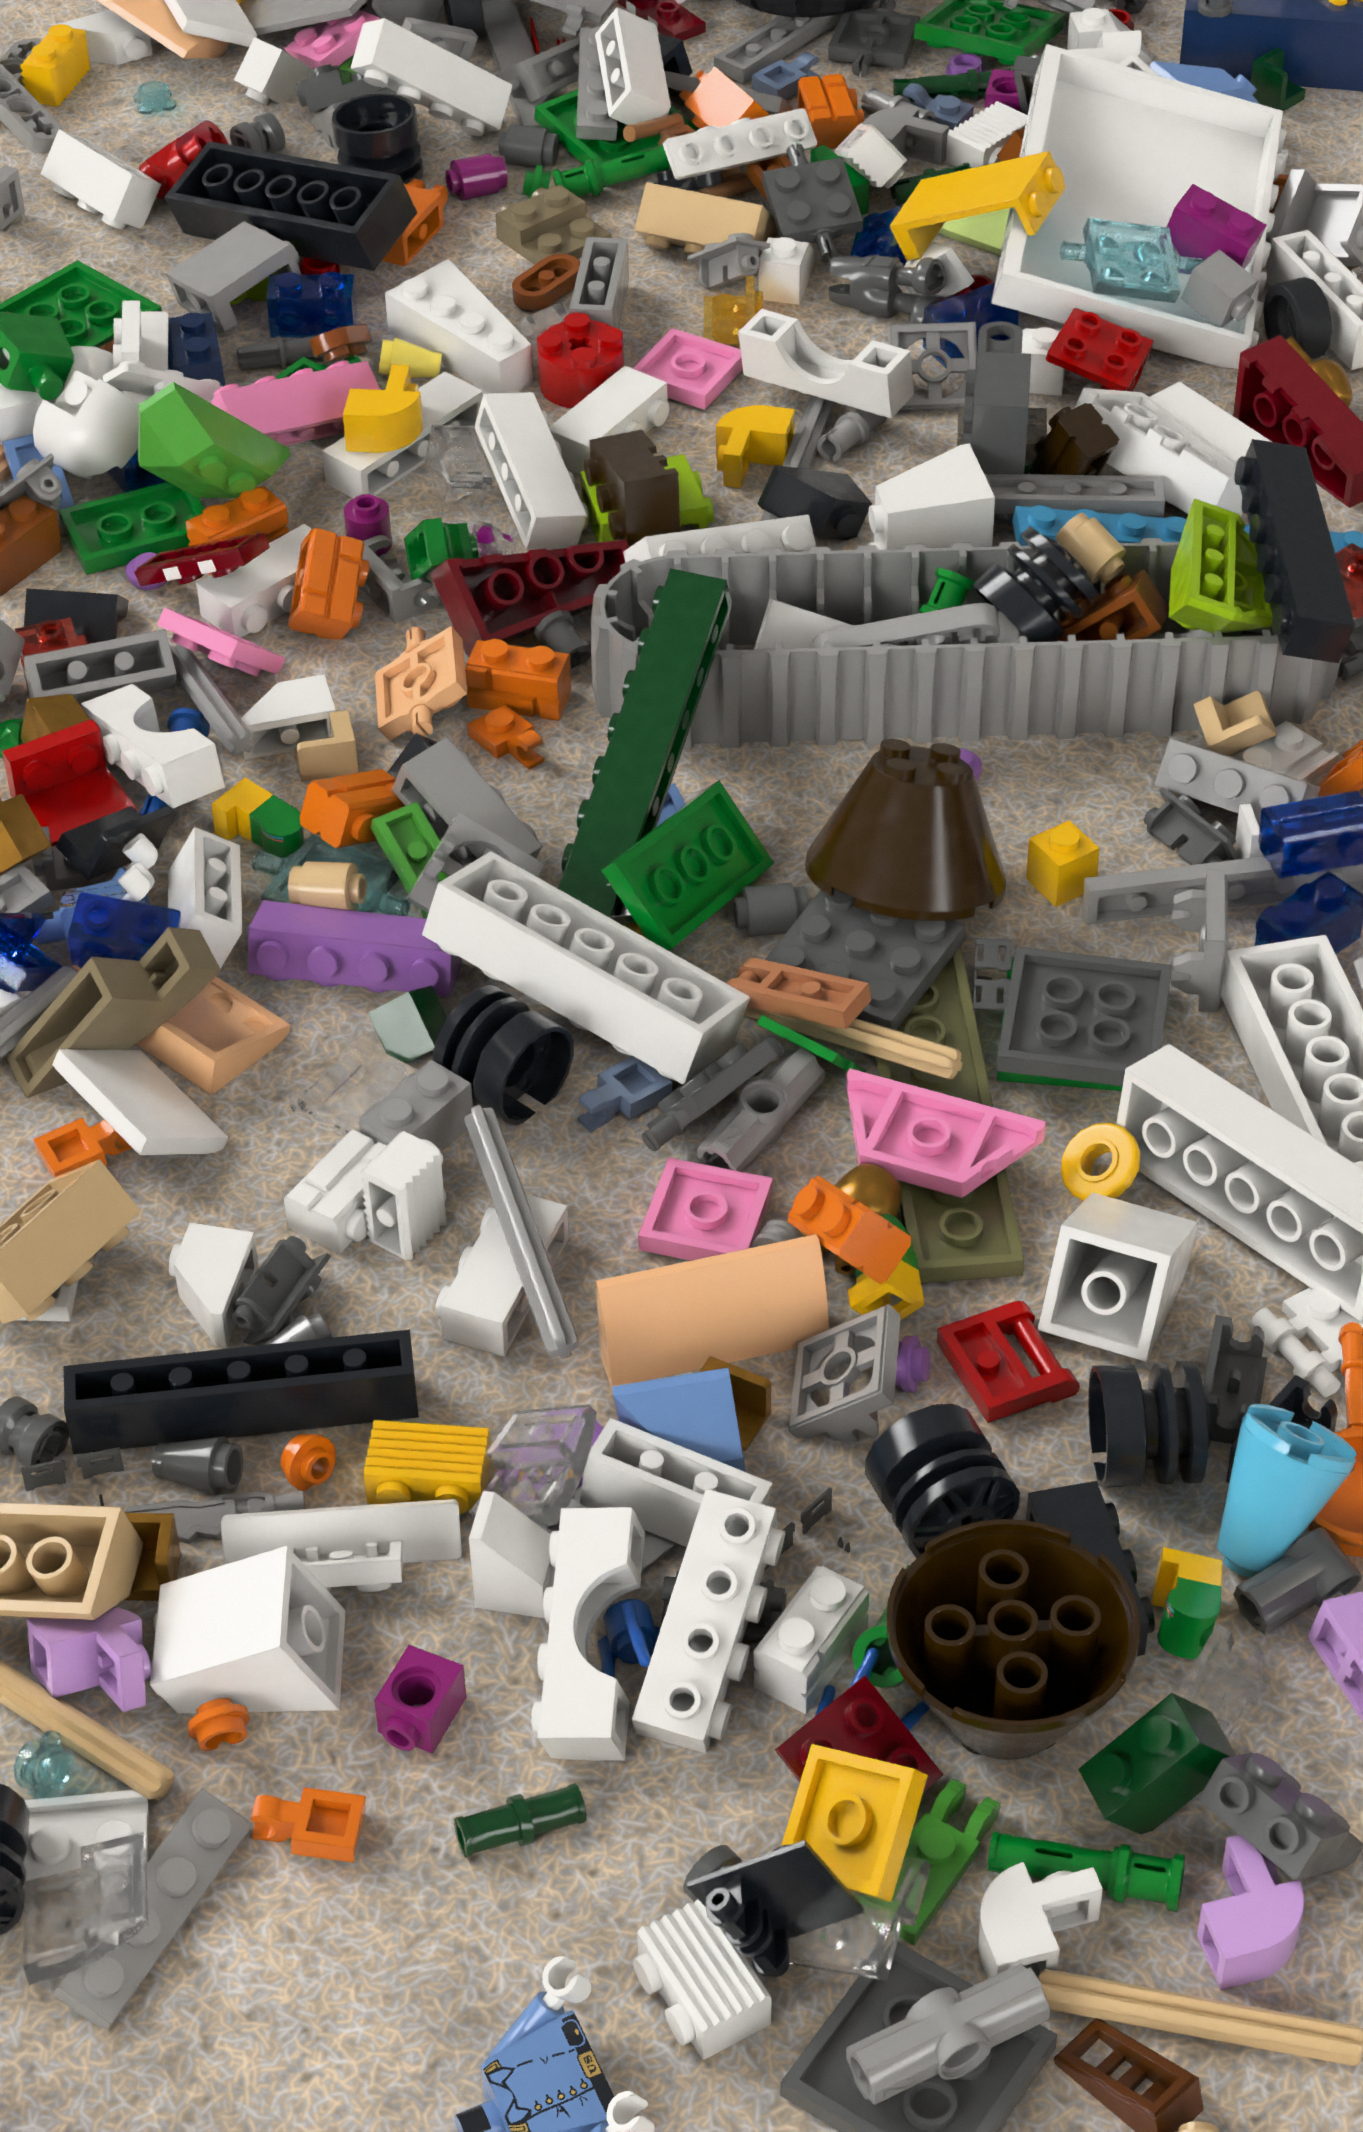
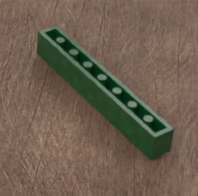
(647, 732)

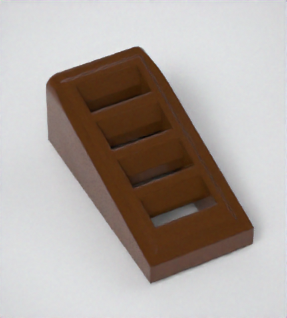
(1162, 2108)

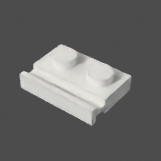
(1291, 754)
(67, 1823)

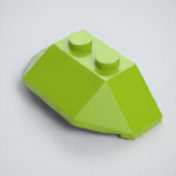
(1217, 574)

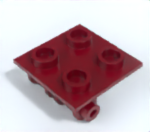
(859, 1725)

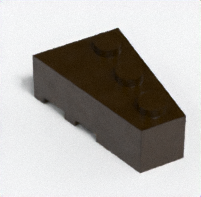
(633, 486)

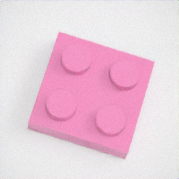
(329, 41)
(692, 367)
(219, 644)
(704, 1211)

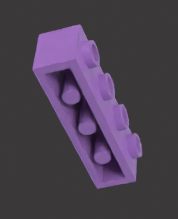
(347, 949)

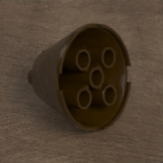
(911, 838)
(1012, 1634)

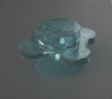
(154, 97)
(43, 1765)

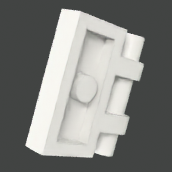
(1320, 1319)

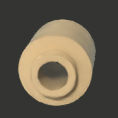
(1092, 547)
(327, 885)

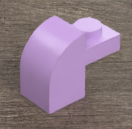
(91, 1653)
(1257, 1926)

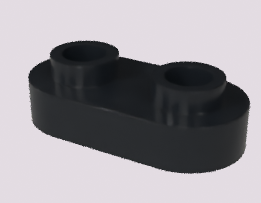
(692, 183)

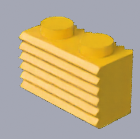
(56, 65)
(426, 1463)

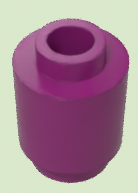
(476, 176)
(366, 518)

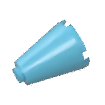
(1277, 1486)

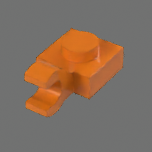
(507, 732)
(78, 1146)
(319, 1826)

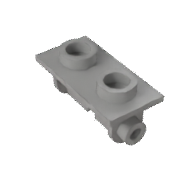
(728, 260)

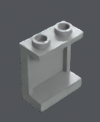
(422, 19)
(1327, 211)
(229, 269)

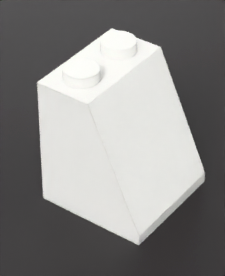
(935, 504)
(1116, 1275)
(249, 1635)

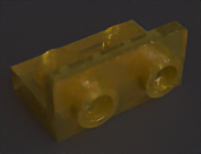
(729, 314)

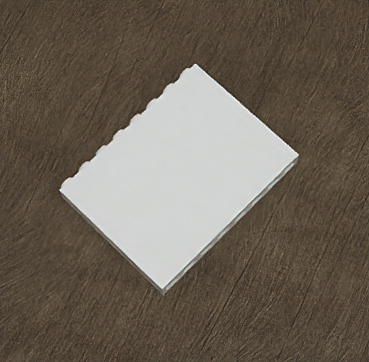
(1129, 156)

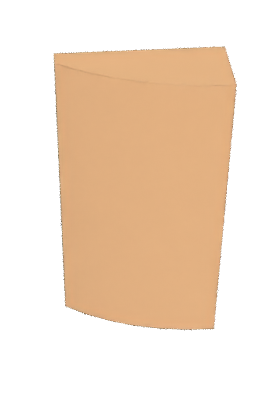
(159, 23)
(215, 1036)
(713, 1307)

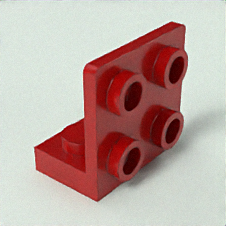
(1100, 351)
(65, 778)

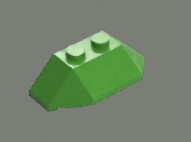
(203, 446)

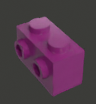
(1206, 224)

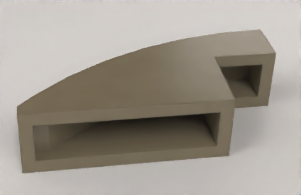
(114, 1005)

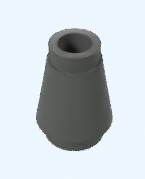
(200, 1463)

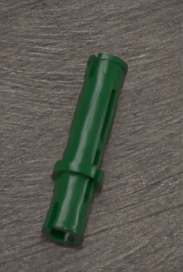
(961, 85)

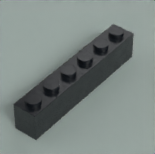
(1294, 551)
(240, 1391)

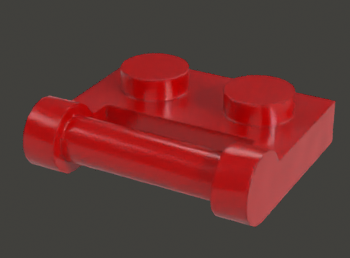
(992, 1367)

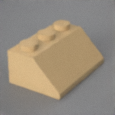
(696, 219)
(56, 1236)
(65, 1560)

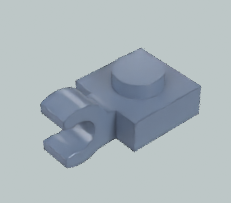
(782, 78)
(947, 108)
(624, 1088)

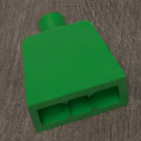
(34, 354)

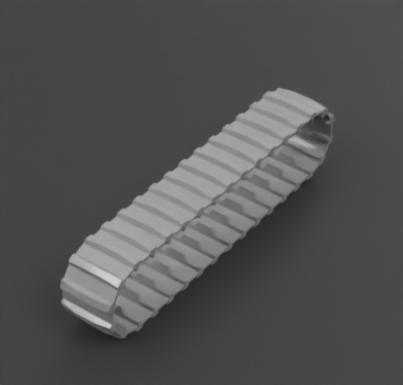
(935, 688)

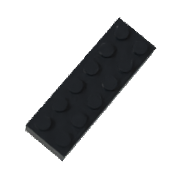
(315, 205)

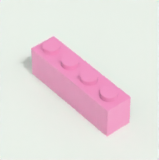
(297, 406)

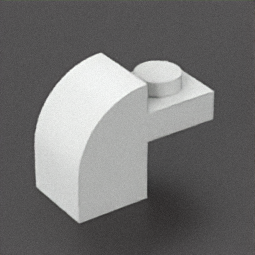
(1022, 1916)

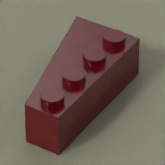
(1295, 407)
(514, 592)

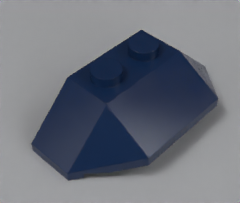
(194, 347)

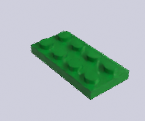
(688, 867)

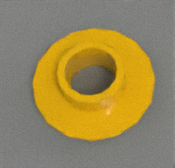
(1087, 1147)

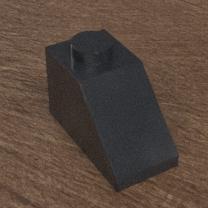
(830, 499)

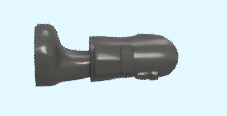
(876, 282)

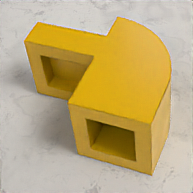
(384, 418)
(755, 436)

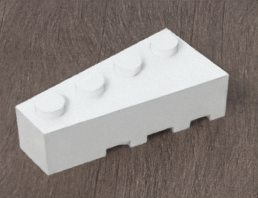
(454, 318)
(1163, 446)

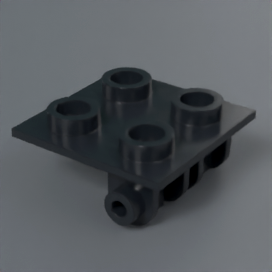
(772, 1901)

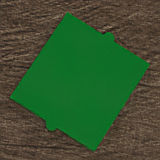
(808, 1044)

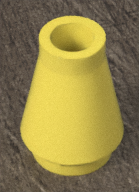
(422, 361)

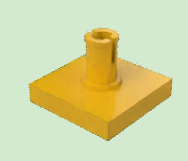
(856, 1817)

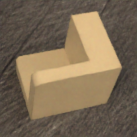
(1236, 724)
(330, 755)

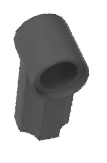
(1304, 1577)

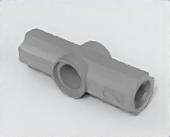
(762, 1111)
(947, 2033)

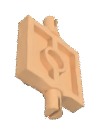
(420, 683)

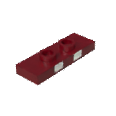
(669, 17)
(194, 561)

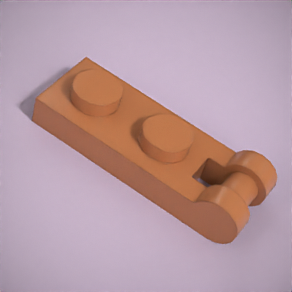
(801, 992)

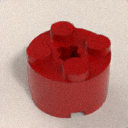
(577, 358)

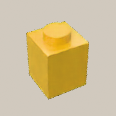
(1061, 862)

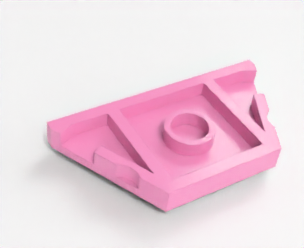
(934, 1136)

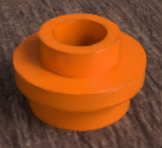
(308, 1460)
(218, 1722)

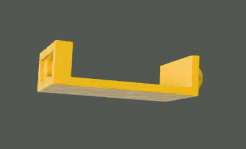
(1026, 183)

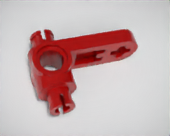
(173, 160)

